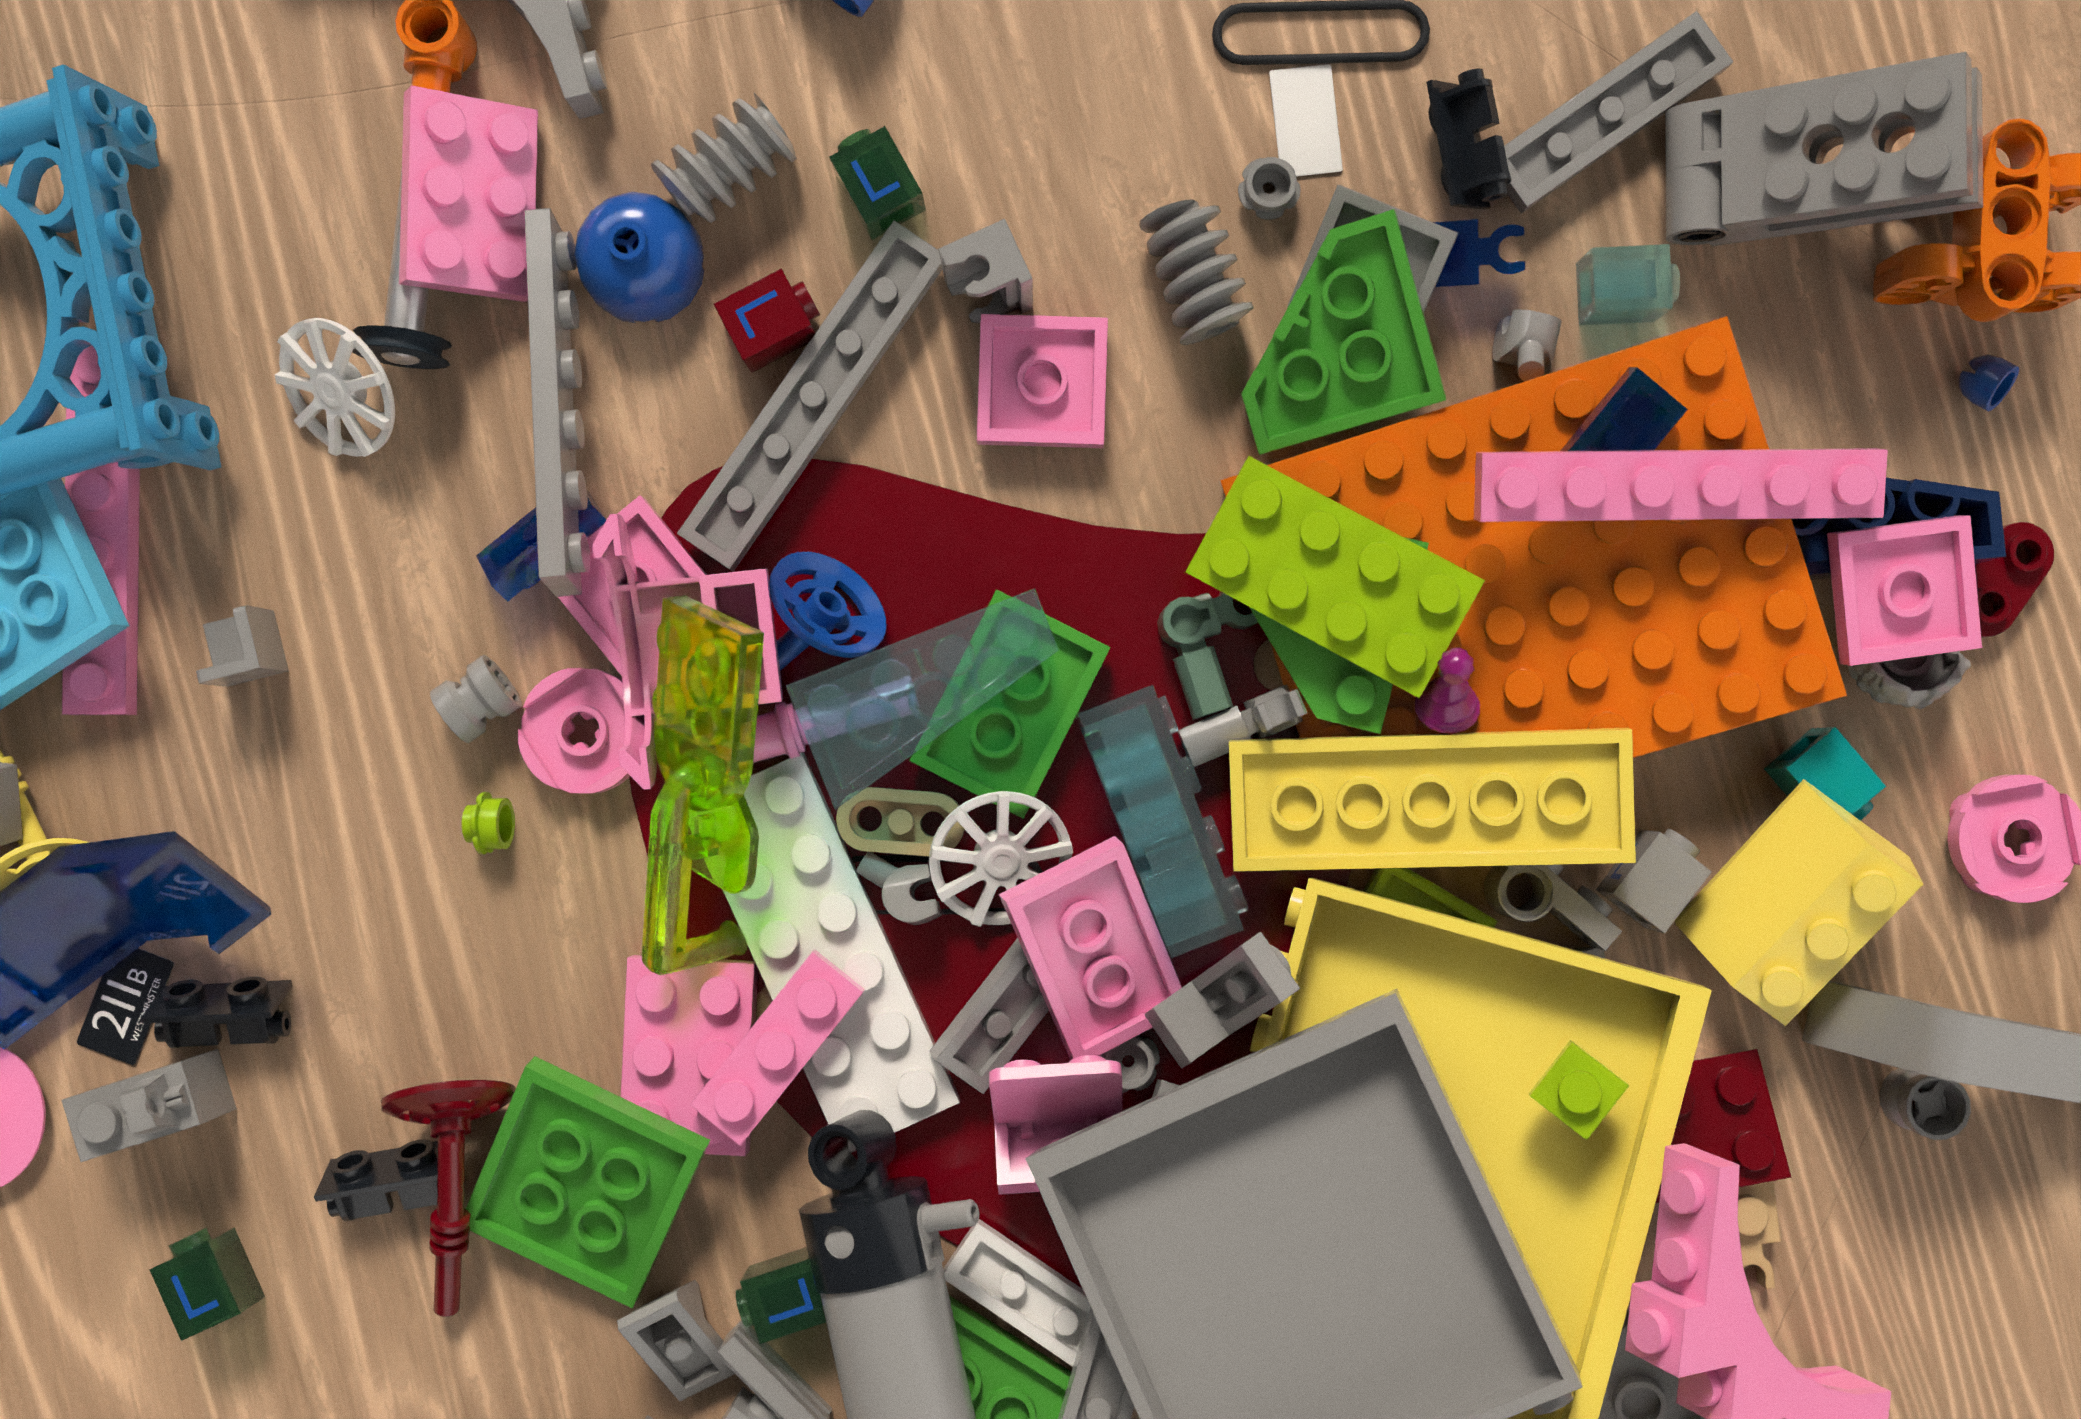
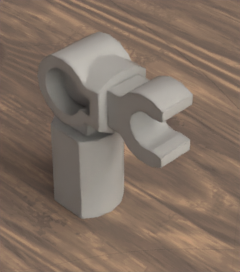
(1263, 716)

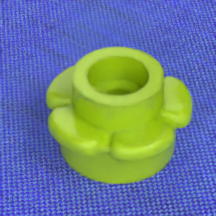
(489, 823)

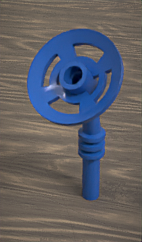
(824, 608)

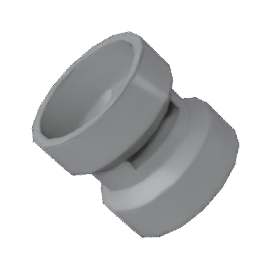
(482, 694)
(1940, 1107)

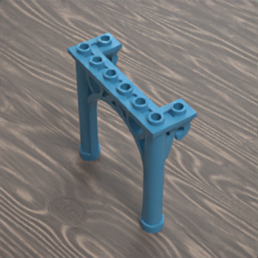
(130, 413)

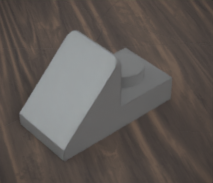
(677, 1341)

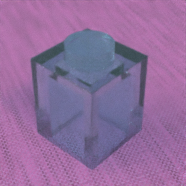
(1626, 284)

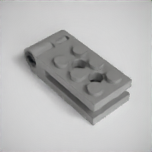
(1756, 157)

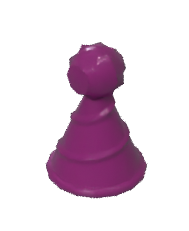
(1448, 700)

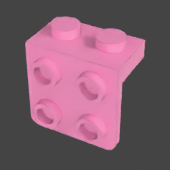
(1046, 1103)

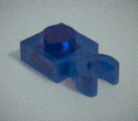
(1472, 252)

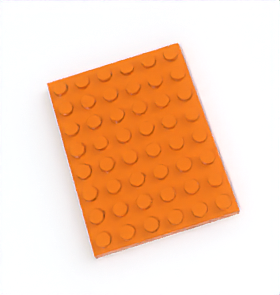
(1596, 619)

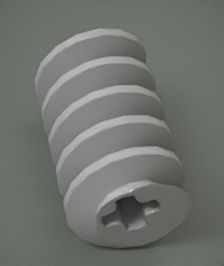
(725, 159)
(1194, 269)

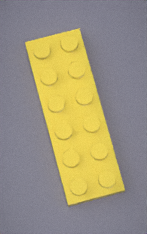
(1433, 800)

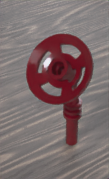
(449, 1114)

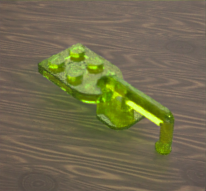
(706, 756)

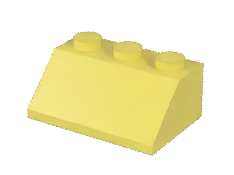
(1798, 902)

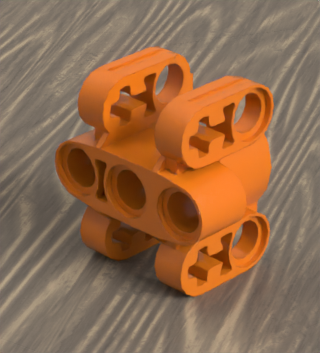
(2021, 265)

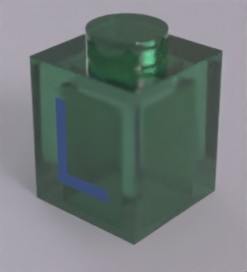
(877, 180)
(206, 1281)
(780, 1296)

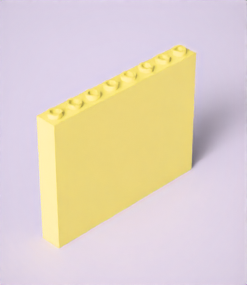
(1493, 1023)

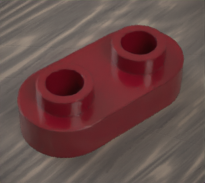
(2010, 581)

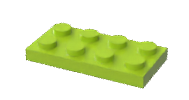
(1334, 576)

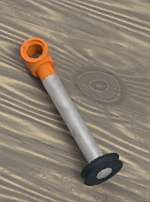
(432, 67)

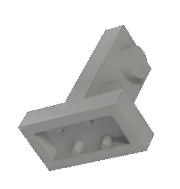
(1223, 999)

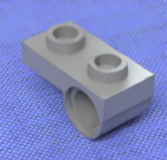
(1579, 911)

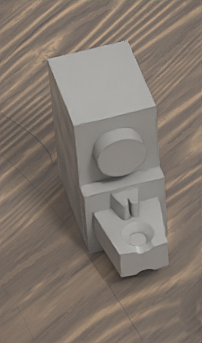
(149, 1105)

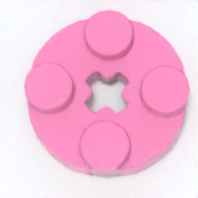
(548, 724)
(1978, 833)

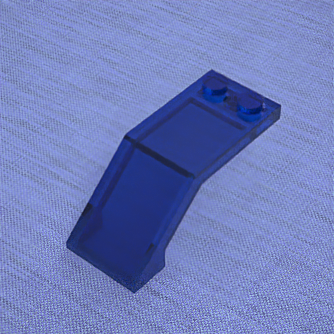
(98, 905)

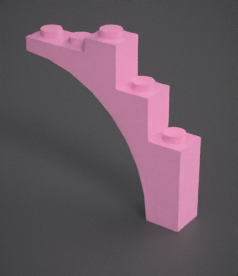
(1702, 1318)

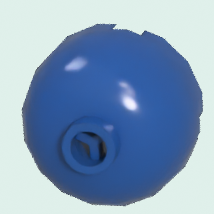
(644, 281)

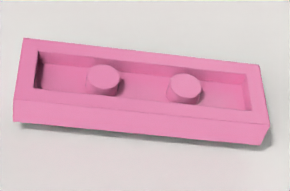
(777, 1047)

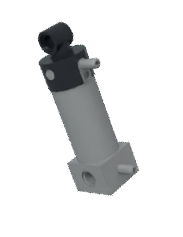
(883, 1277)

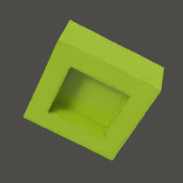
(1578, 1089)

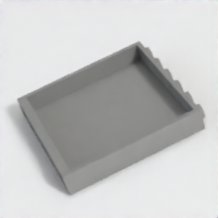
(1305, 1241)

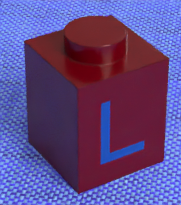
(768, 319)

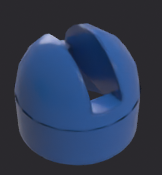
(1990, 382)

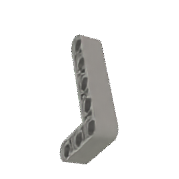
(1946, 1042)

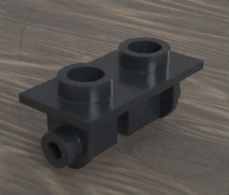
(1471, 168)
(191, 1012)
(361, 1181)

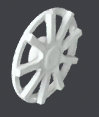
(335, 387)
(997, 856)

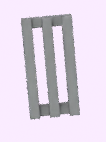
(771, 1376)

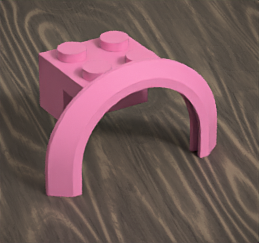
(637, 618)

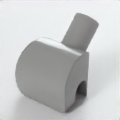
(1527, 341)
(899, 889)

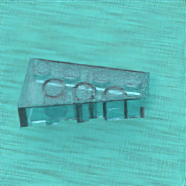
(905, 695)
(1161, 822)

